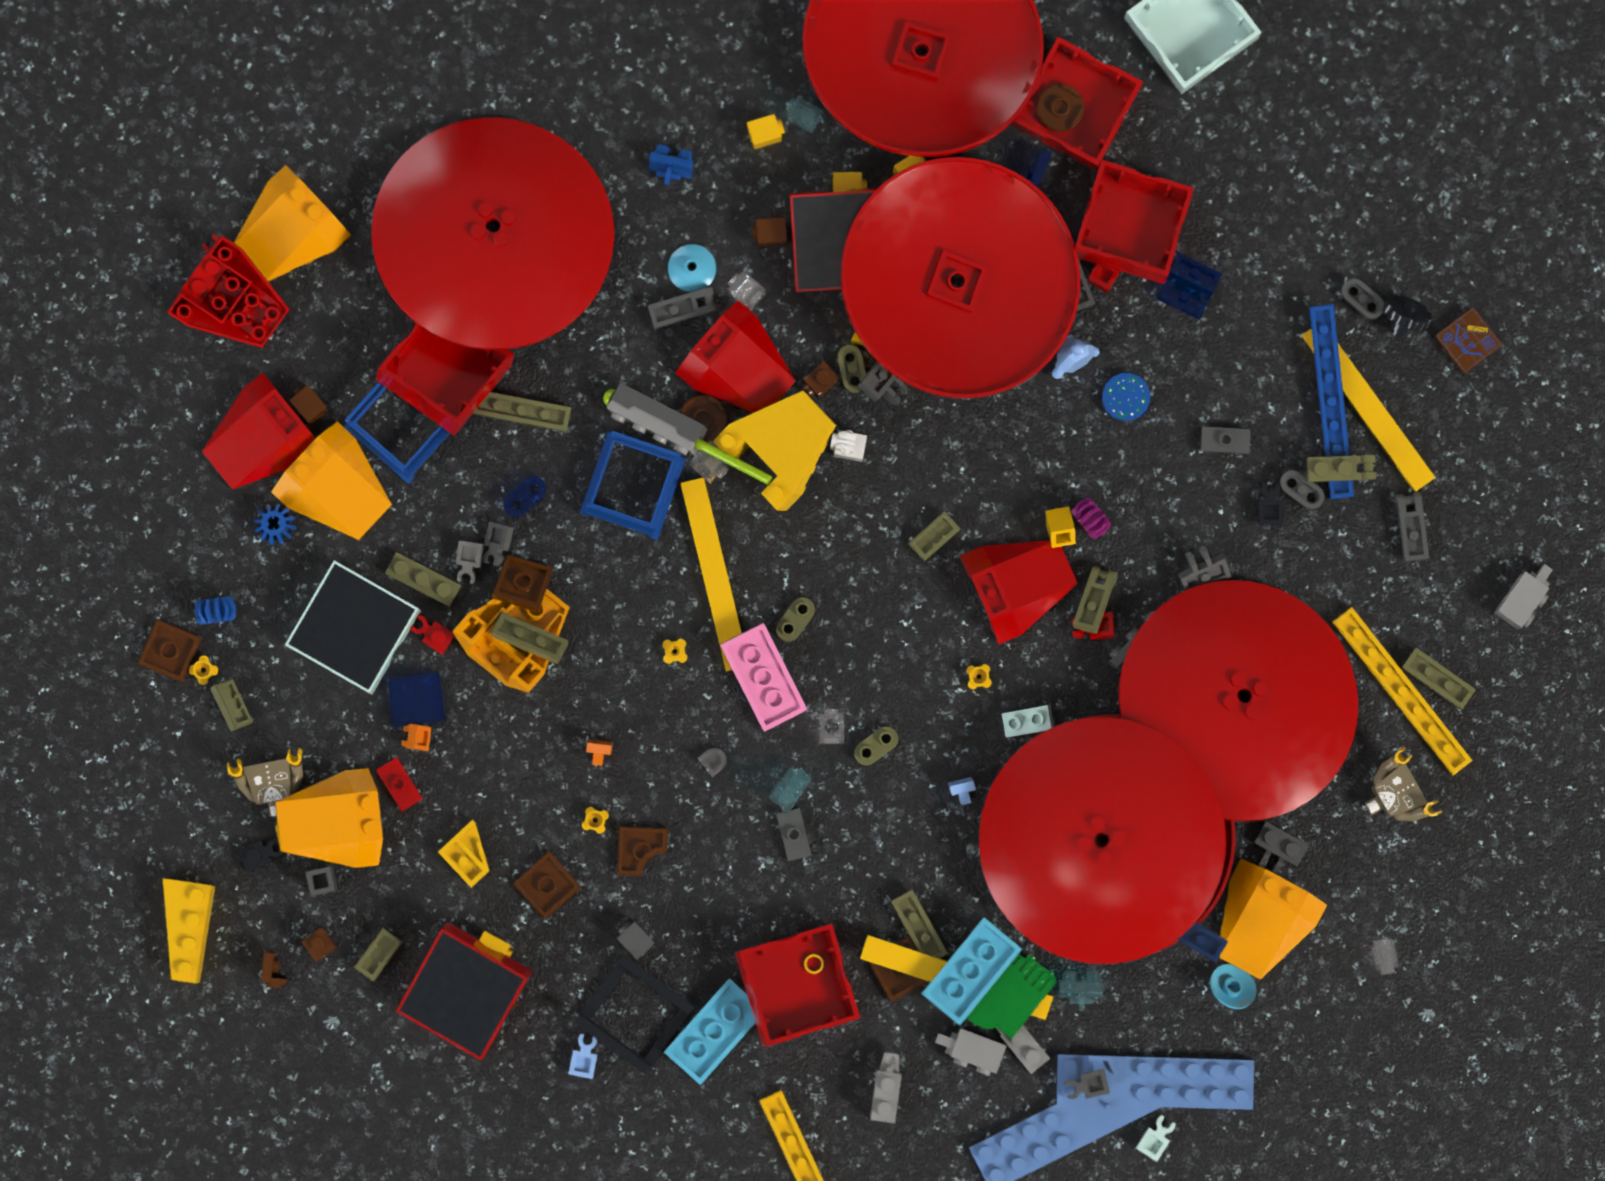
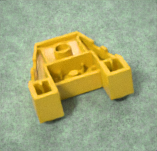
(787, 439)

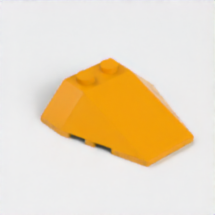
(289, 227)
(334, 484)
(504, 661)
(333, 820)
(1265, 918)

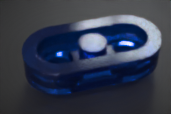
(524, 496)

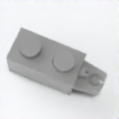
(1524, 597)
(973, 1049)
(886, 1089)

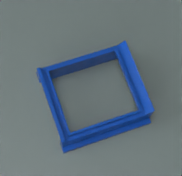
(405, 471)
(651, 529)

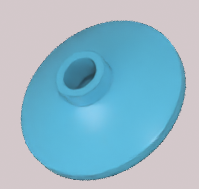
(692, 280)
(1238, 981)

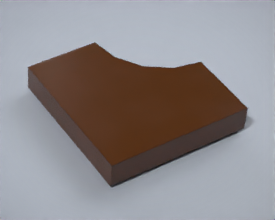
(637, 846)

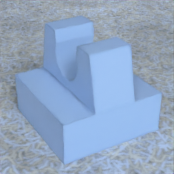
(962, 788)

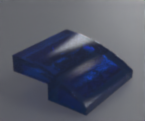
(1189, 286)
(415, 699)

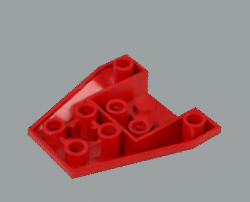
(229, 297)
(737, 363)
(257, 436)
(1018, 583)

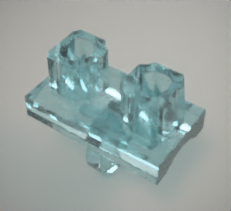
(790, 789)
(1081, 992)

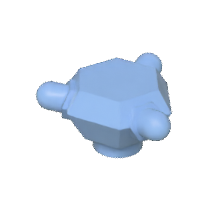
(1073, 355)

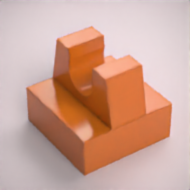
(417, 737)
(598, 749)

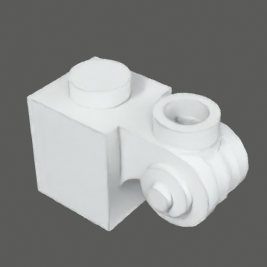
(848, 445)

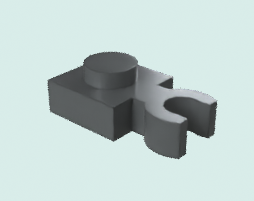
(498, 539)
(469, 556)
(1091, 1083)

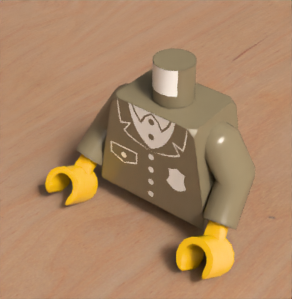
(269, 780)
(1398, 792)

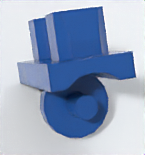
(670, 166)

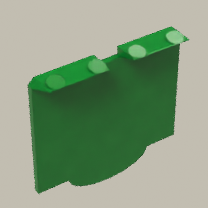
(1013, 996)

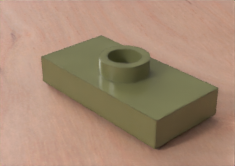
(934, 536)
(231, 705)
(378, 954)

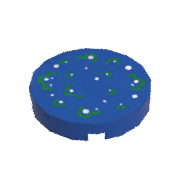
(1126, 397)

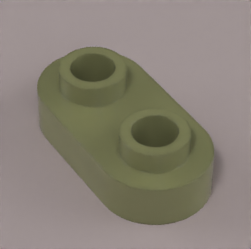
(851, 369)
(795, 619)
(876, 746)

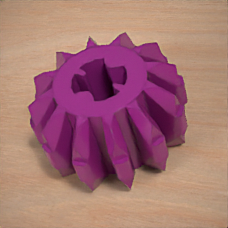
(1091, 518)

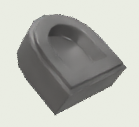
(713, 760)

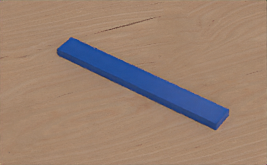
(1330, 392)

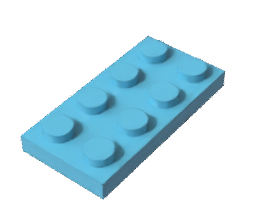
(971, 971)
(712, 1032)

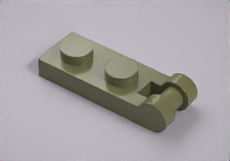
(1339, 468)
(1094, 600)

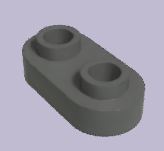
(1362, 299)
(1301, 490)

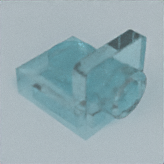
(803, 113)

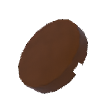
(1060, 108)
(707, 412)

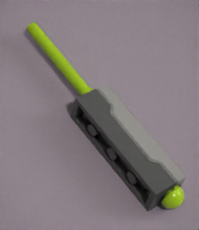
(669, 427)

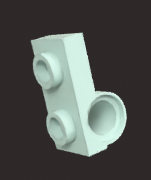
(1027, 721)

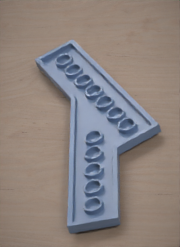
(1135, 1090)

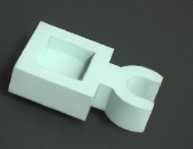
(1153, 1142)

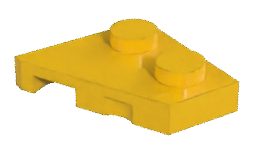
(466, 854)

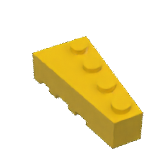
(188, 920)

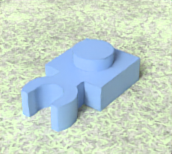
(583, 1061)

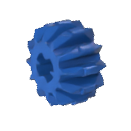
(266, 526)
(215, 610)

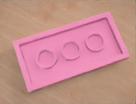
(763, 677)

